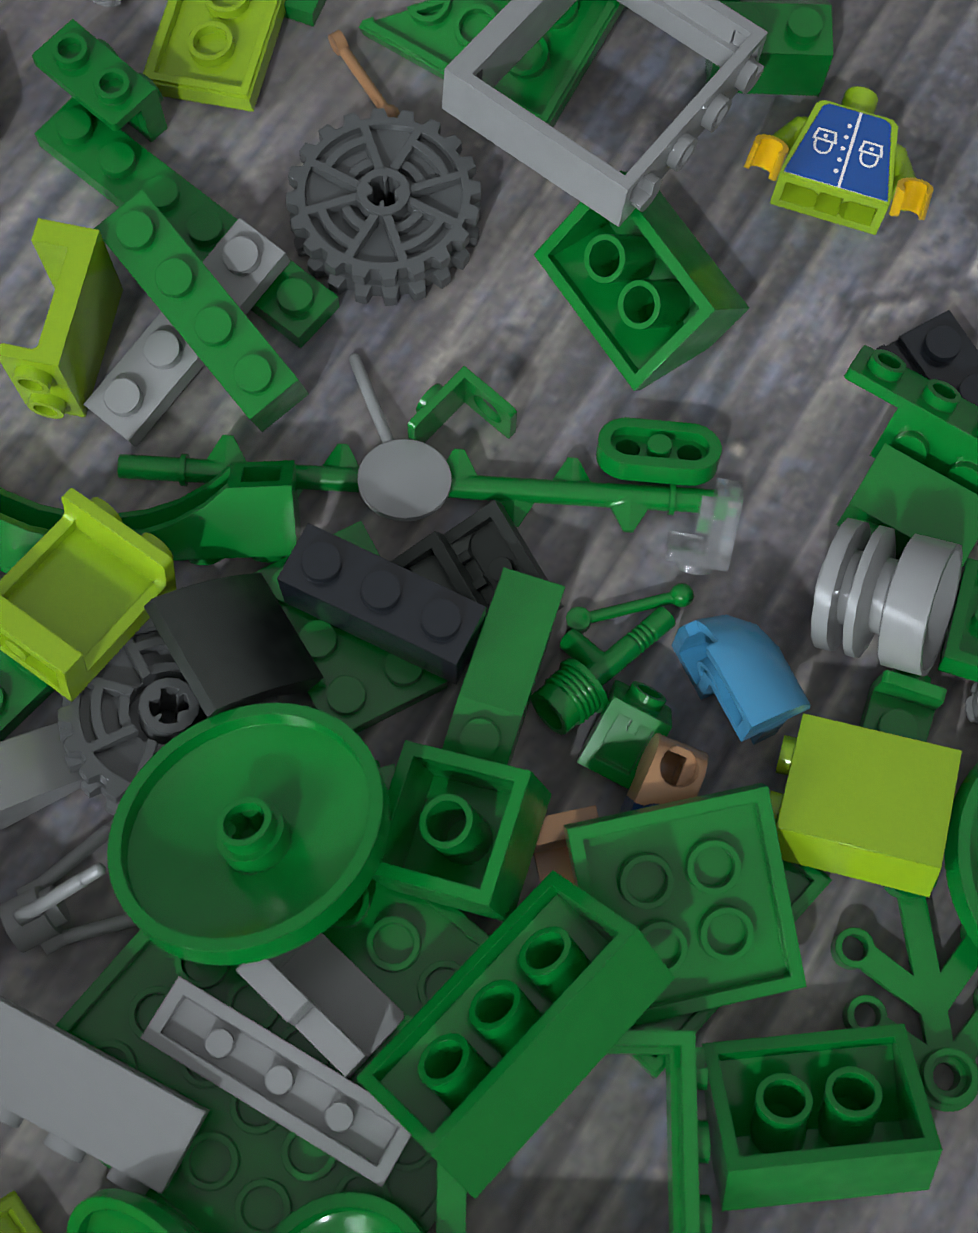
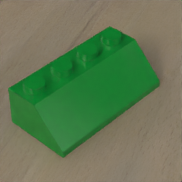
(516, 1030)

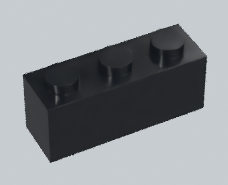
(382, 603)

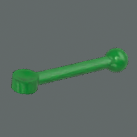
(581, 619)

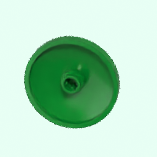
(249, 834)

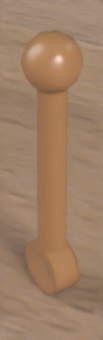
(341, 48)

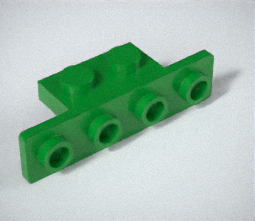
(930, 416)

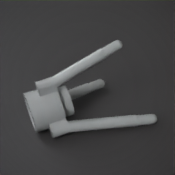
(40, 908)

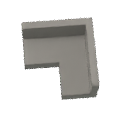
(326, 1001)

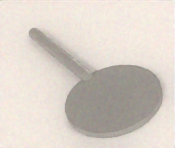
(401, 475)

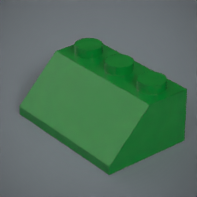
(641, 287)
(818, 1117)

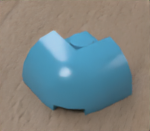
(743, 672)

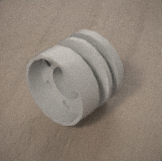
(872, 592)

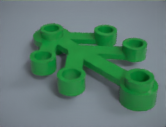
(927, 993)

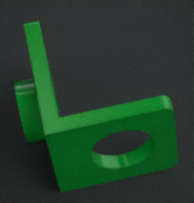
(443, 401)

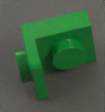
(902, 704)
(625, 730)

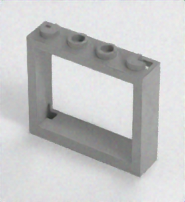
(700, 24)

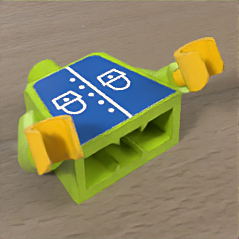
(842, 164)

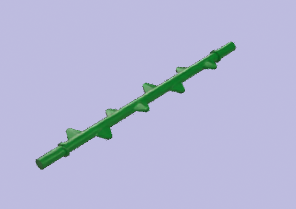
(340, 473)

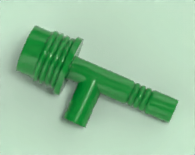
(577, 688)

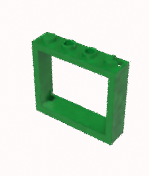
(686, 1135)

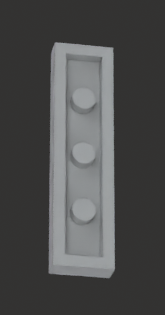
(160, 359)
(277, 1080)

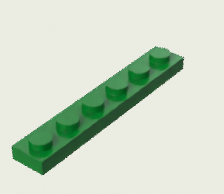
(122, 167)

